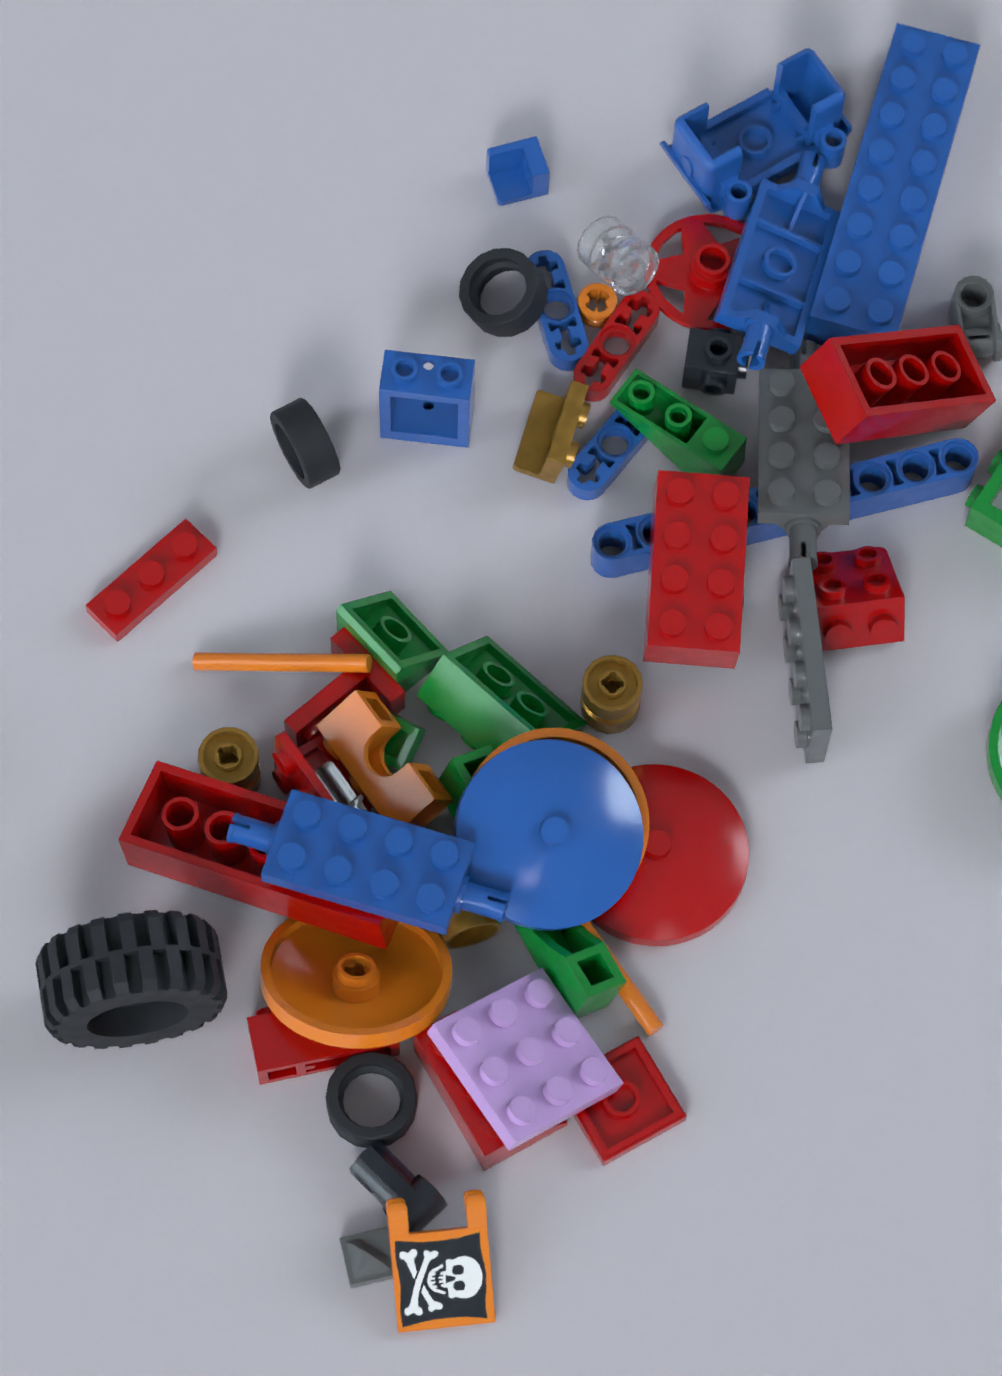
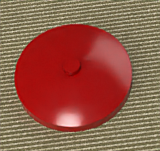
(690, 864)

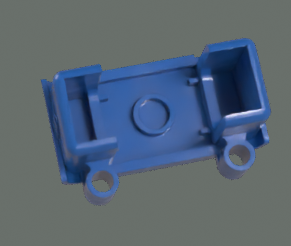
(761, 135)

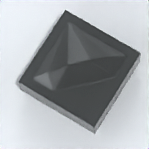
(367, 1257)

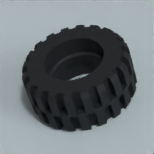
(131, 979)

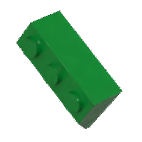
(492, 696)

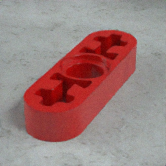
(617, 327)

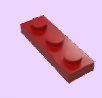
(151, 580)

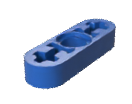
(572, 322)
(610, 465)

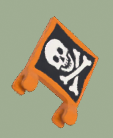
(441, 1273)

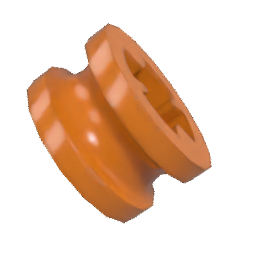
(599, 292)

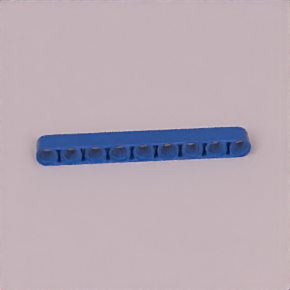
(884, 471)

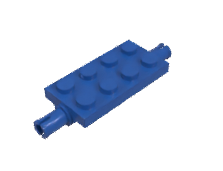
(778, 263)
(369, 862)

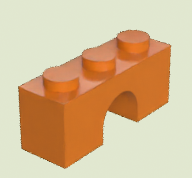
(358, 736)

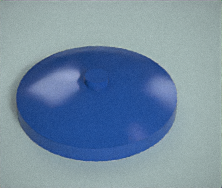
(552, 832)

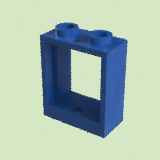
(410, 389)

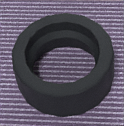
(482, 270)
(305, 443)
(364, 1064)

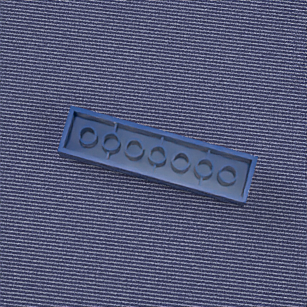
(893, 185)

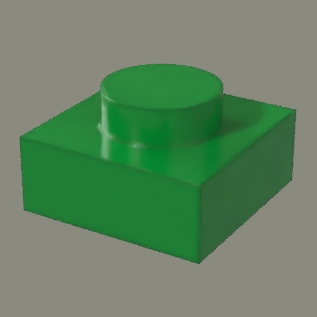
(404, 744)

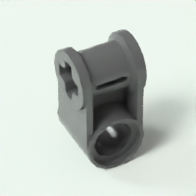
(977, 323)

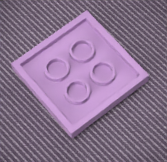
(525, 1058)

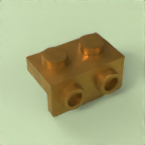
(550, 431)

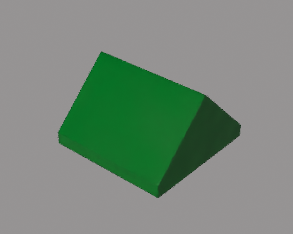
(392, 636)

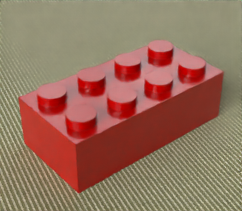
(897, 383)
(696, 569)

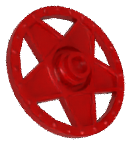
(697, 271)

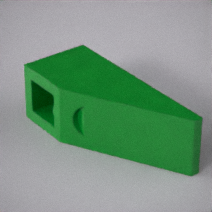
(679, 428)

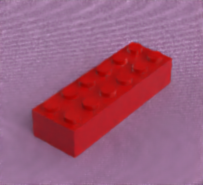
(182, 835)

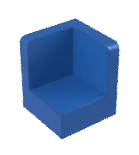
(517, 171)

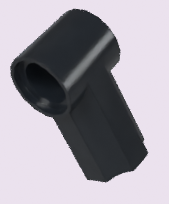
(389, 1178)

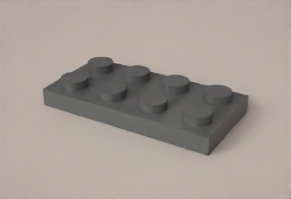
(804, 651)

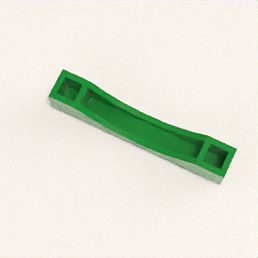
(570, 957)

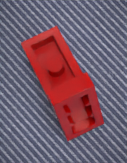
(302, 723)

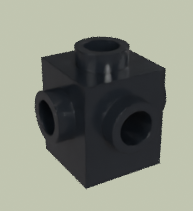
(713, 362)

